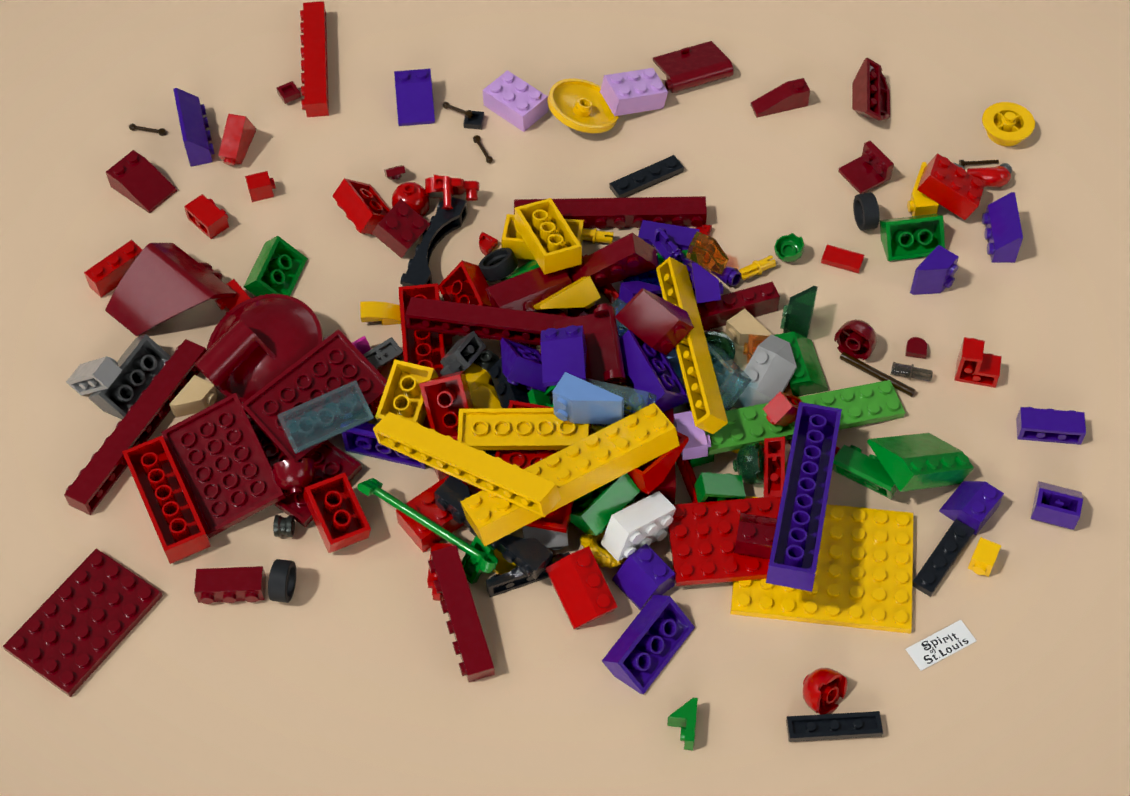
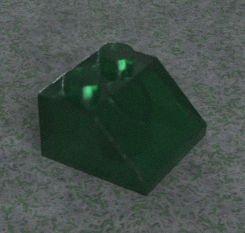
(799, 312)

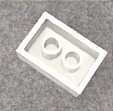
(637, 525)

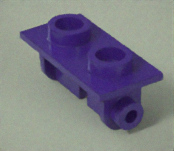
(666, 246)

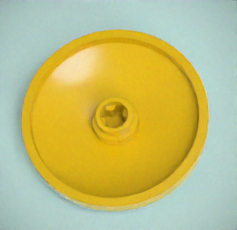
(580, 106)

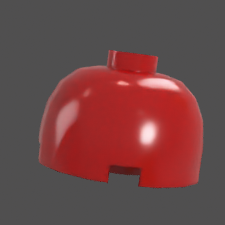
(413, 195)
(823, 690)

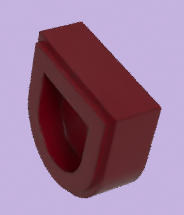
(916, 348)

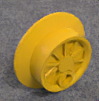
(1008, 123)

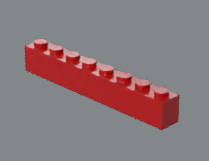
(315, 59)

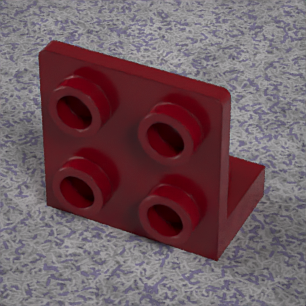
(868, 170)

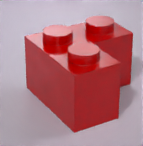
(975, 366)

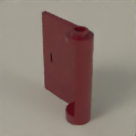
(694, 66)
(603, 344)

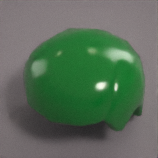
(789, 248)

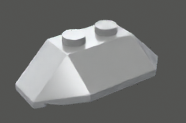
(769, 371)

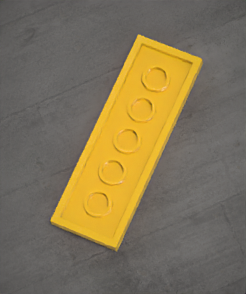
(517, 429)

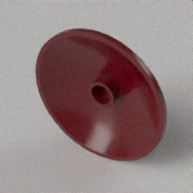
(258, 343)

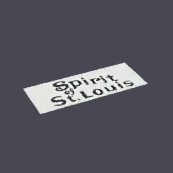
(940, 645)

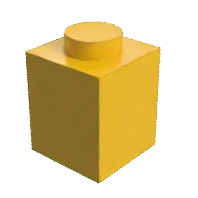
(984, 557)

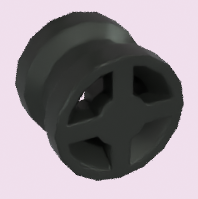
(284, 526)

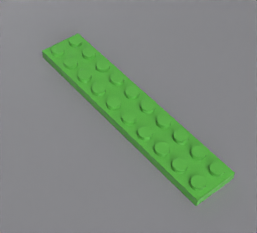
(859, 407)

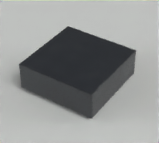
(475, 121)

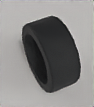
(866, 211)
(498, 264)
(282, 580)

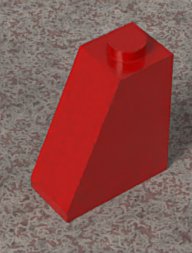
(236, 139)

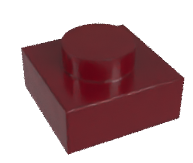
(288, 92)
(395, 172)

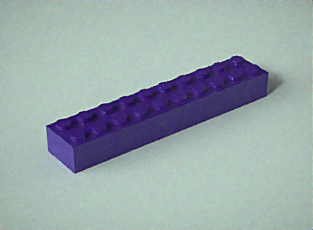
(804, 497)

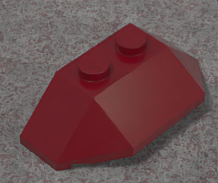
(871, 92)

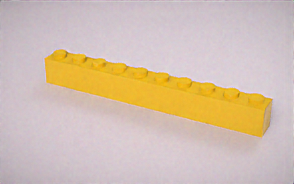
(693, 350)
(468, 464)

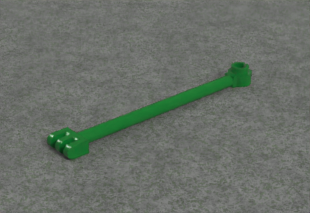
(372, 486)

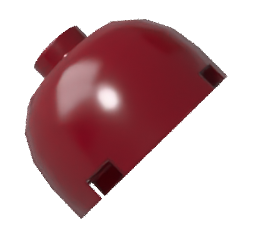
(856, 339)
(293, 475)

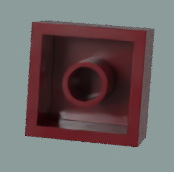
(400, 228)

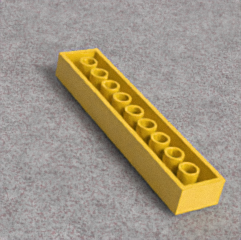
(579, 470)

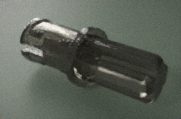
(910, 371)

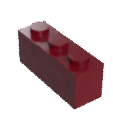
(230, 584)

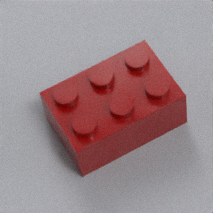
(951, 186)
(336, 512)

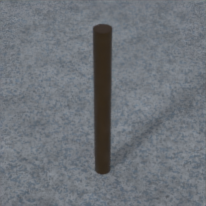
(877, 374)

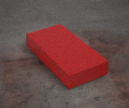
(842, 258)

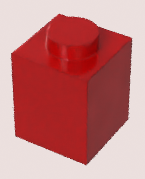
(260, 186)

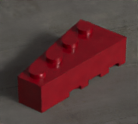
(617, 261)

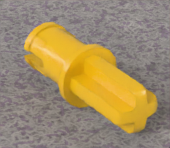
(597, 236)
(757, 267)

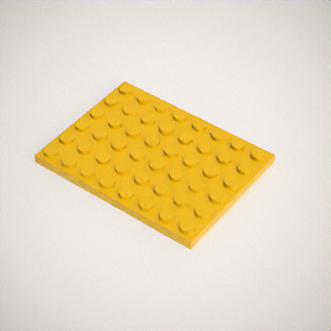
(858, 579)

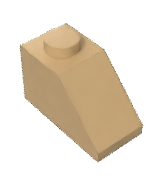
(743, 325)
(194, 397)

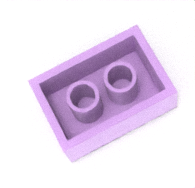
(633, 91)
(515, 101)

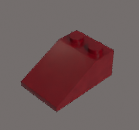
(140, 181)
(655, 321)

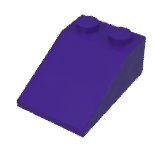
(414, 97)
(563, 352)
(522, 365)

